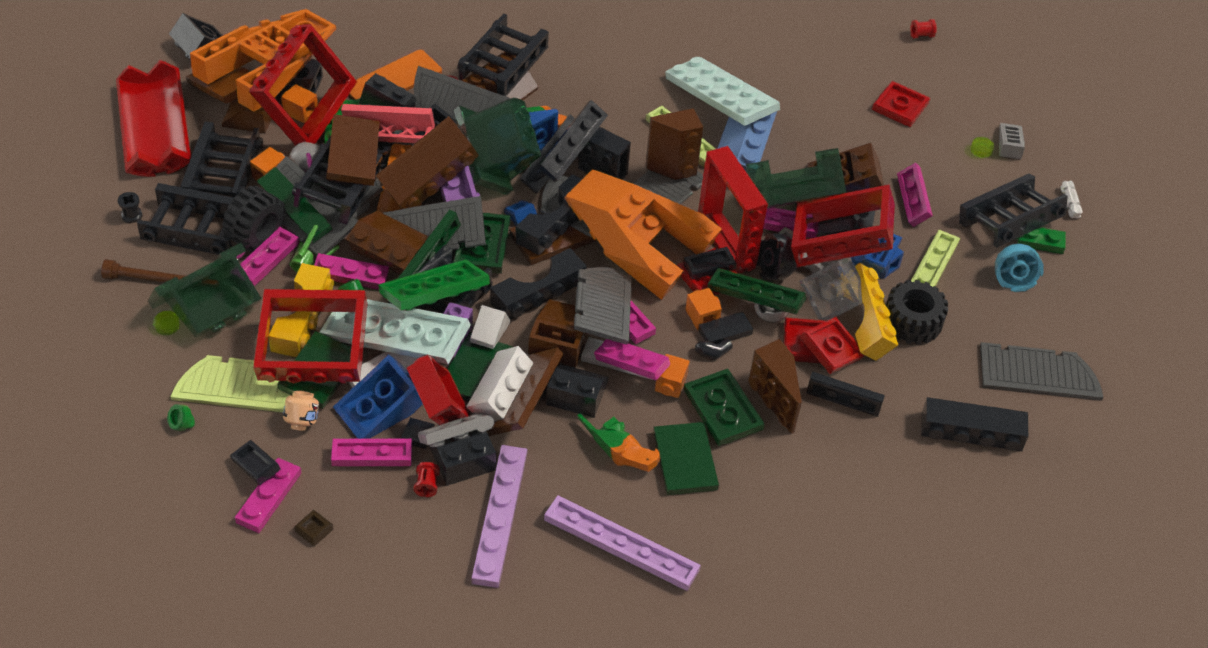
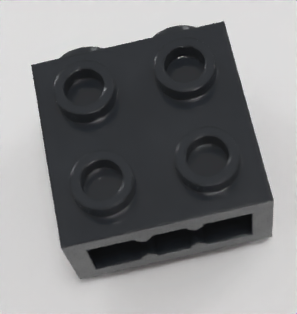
(605, 154)

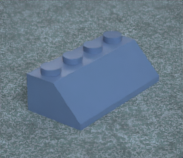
(749, 140)

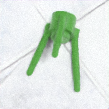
(303, 255)

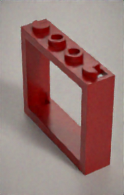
(331, 101)
(724, 171)
(847, 243)
(311, 301)

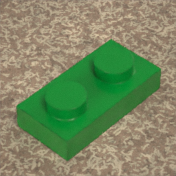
(1045, 240)

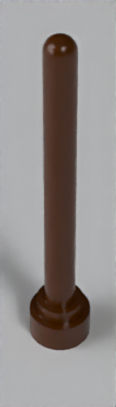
(112, 269)

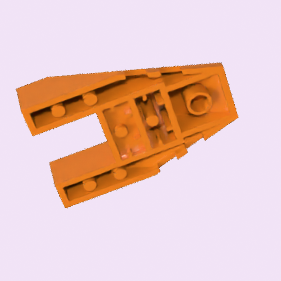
(256, 43)
(630, 218)

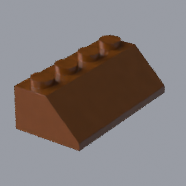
(427, 165)

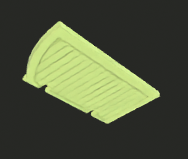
(228, 385)

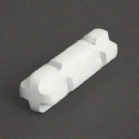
(1073, 206)

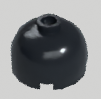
(776, 257)

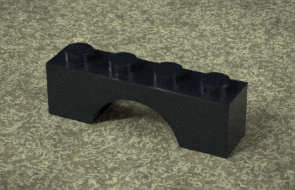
(539, 231)
(518, 297)

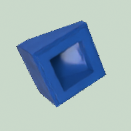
(519, 211)

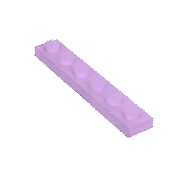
(499, 517)
(622, 542)

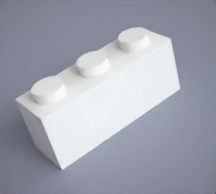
(500, 383)

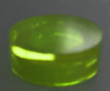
(982, 147)
(166, 322)

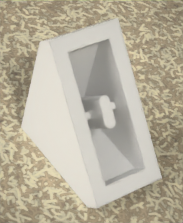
(489, 327)

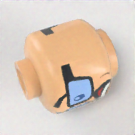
(301, 410)

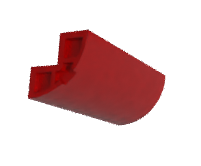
(152, 120)

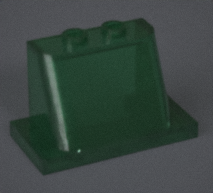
(502, 140)
(800, 184)
(206, 305)

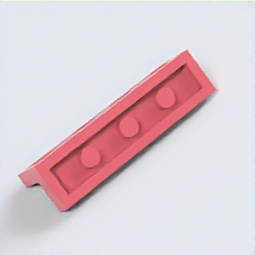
(394, 118)

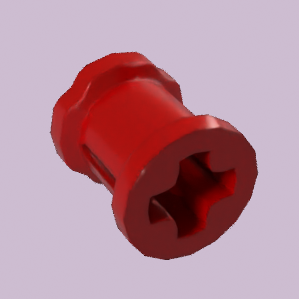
(923, 28)
(426, 479)

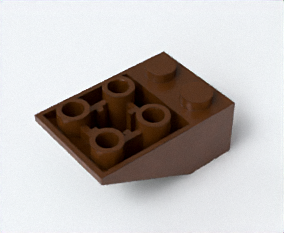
(859, 168)
(556, 329)
(776, 381)

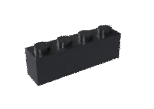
(974, 424)

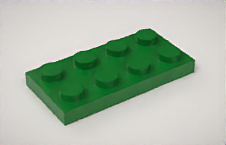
(434, 285)

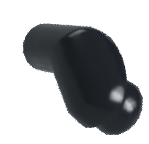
(712, 350)

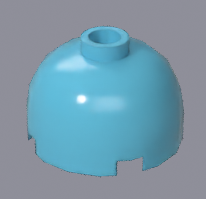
(1018, 267)

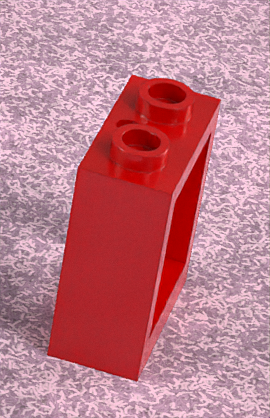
(437, 390)

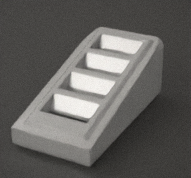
(1011, 141)

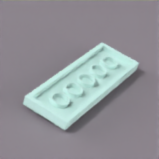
(722, 90)
(402, 332)

